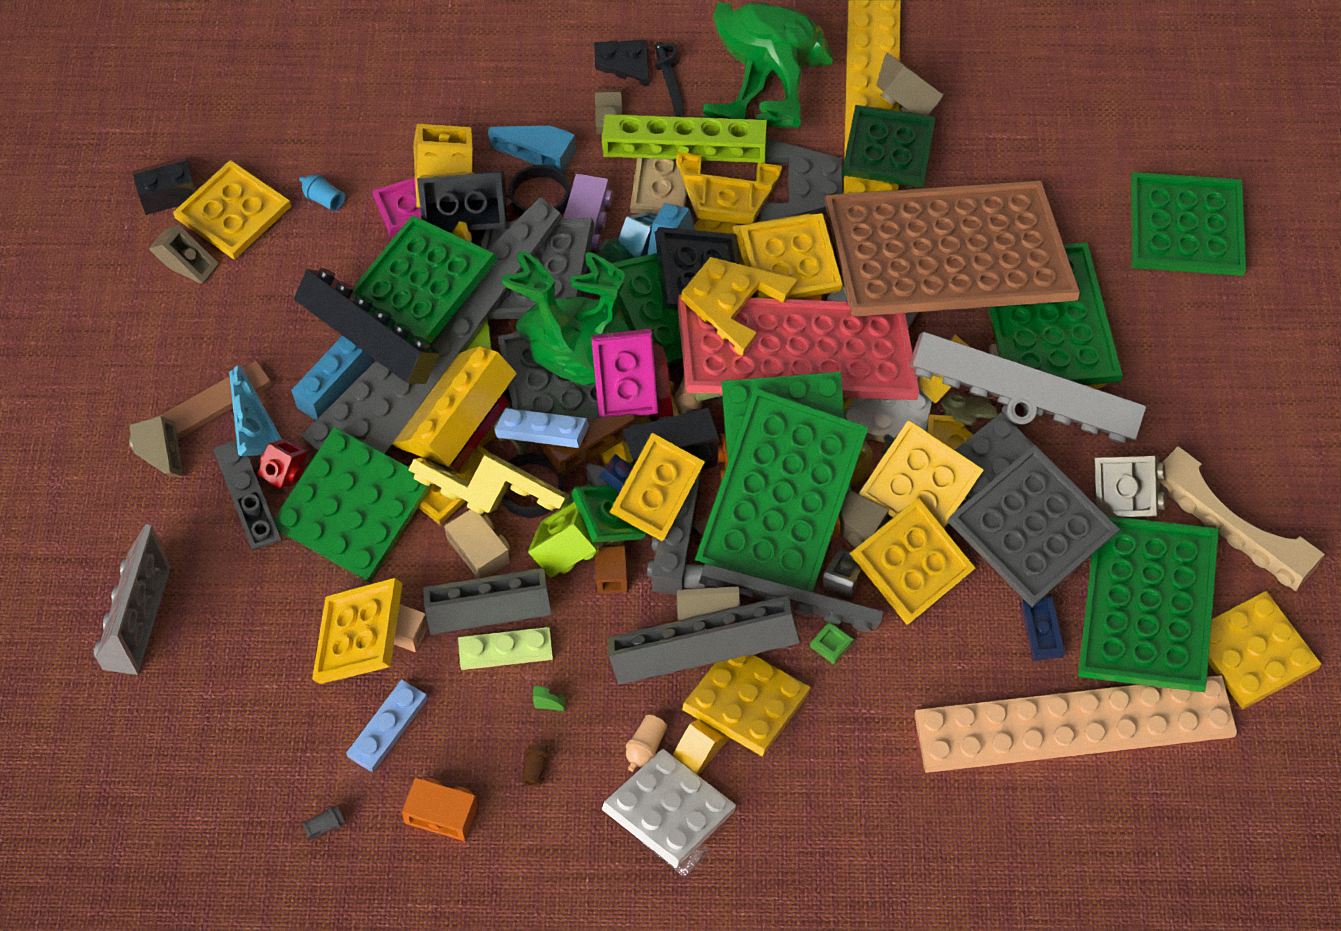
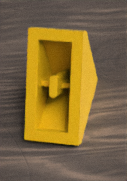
(699, 746)

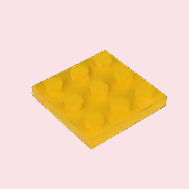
(232, 209)
(794, 249)
(922, 469)
(912, 561)
(357, 631)
(1257, 650)
(747, 701)

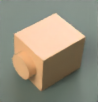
(410, 628)

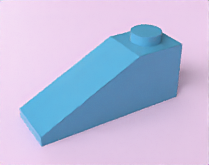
(535, 144)

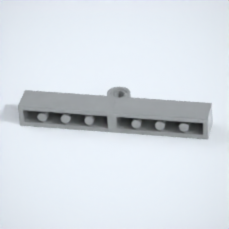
(1028, 387)

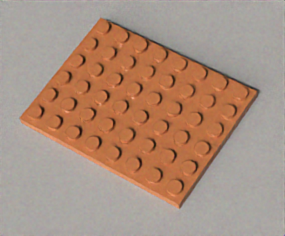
(949, 248)

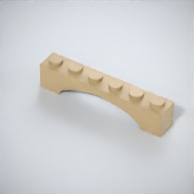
(1286, 558)

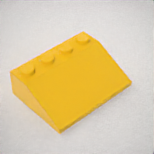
(456, 405)

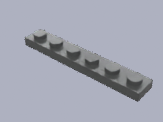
(802, 601)

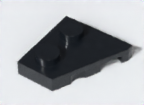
(623, 59)

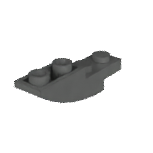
(247, 496)

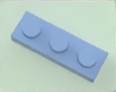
(541, 427)
(387, 726)

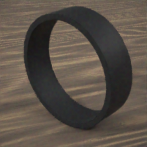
(539, 171)
(532, 511)

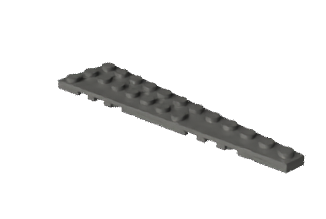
(380, 401)

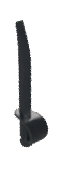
(666, 64)

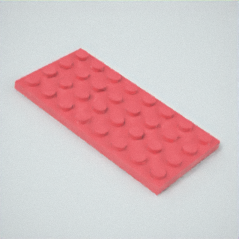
(803, 340)

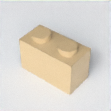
(478, 544)

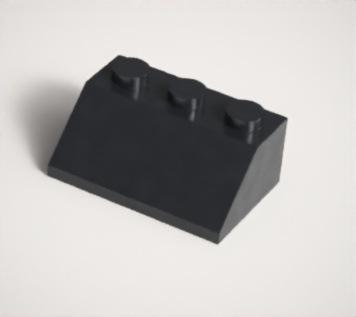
(464, 197)
(688, 431)

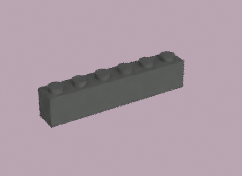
(703, 640)

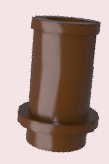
(535, 759)

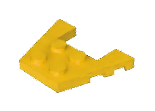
(725, 197)
(722, 291)

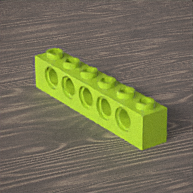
(665, 136)

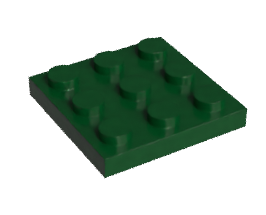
(889, 146)

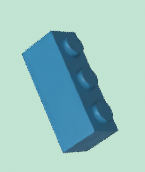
(330, 377)

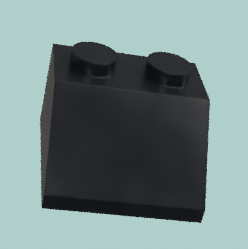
(164, 185)

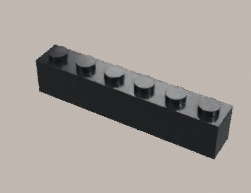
(367, 326)

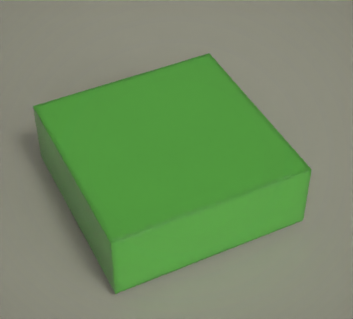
(831, 643)

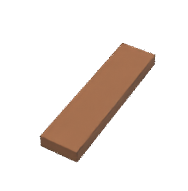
(212, 402)

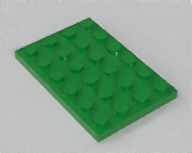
(1064, 336)
(781, 492)
(1151, 605)

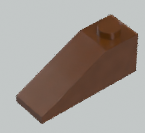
(600, 436)

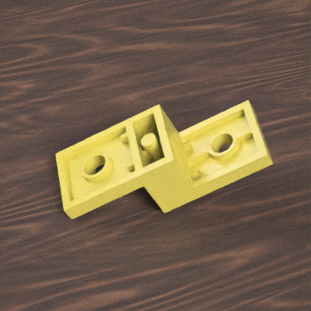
(488, 484)

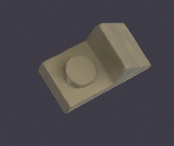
(607, 102)

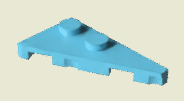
(252, 421)

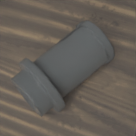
(324, 822)

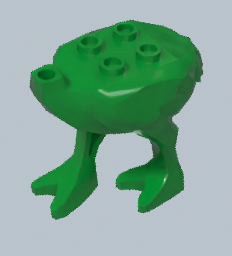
(768, 43)
(563, 327)

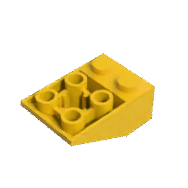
(441, 151)

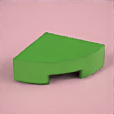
(544, 700)

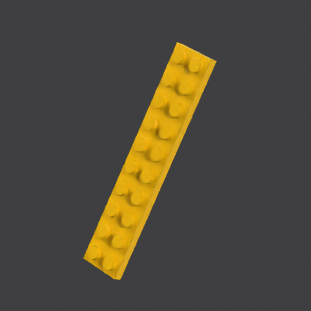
(871, 34)

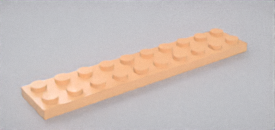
(1071, 724)

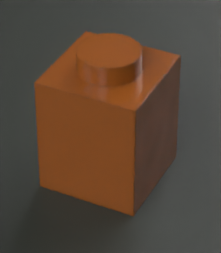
(611, 569)

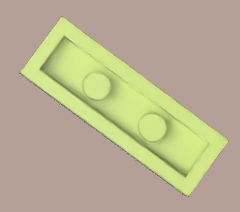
(505, 648)

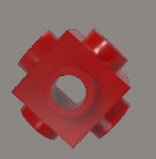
(282, 463)

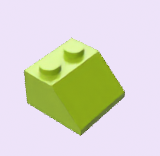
(562, 541)

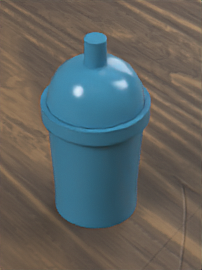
(321, 191)

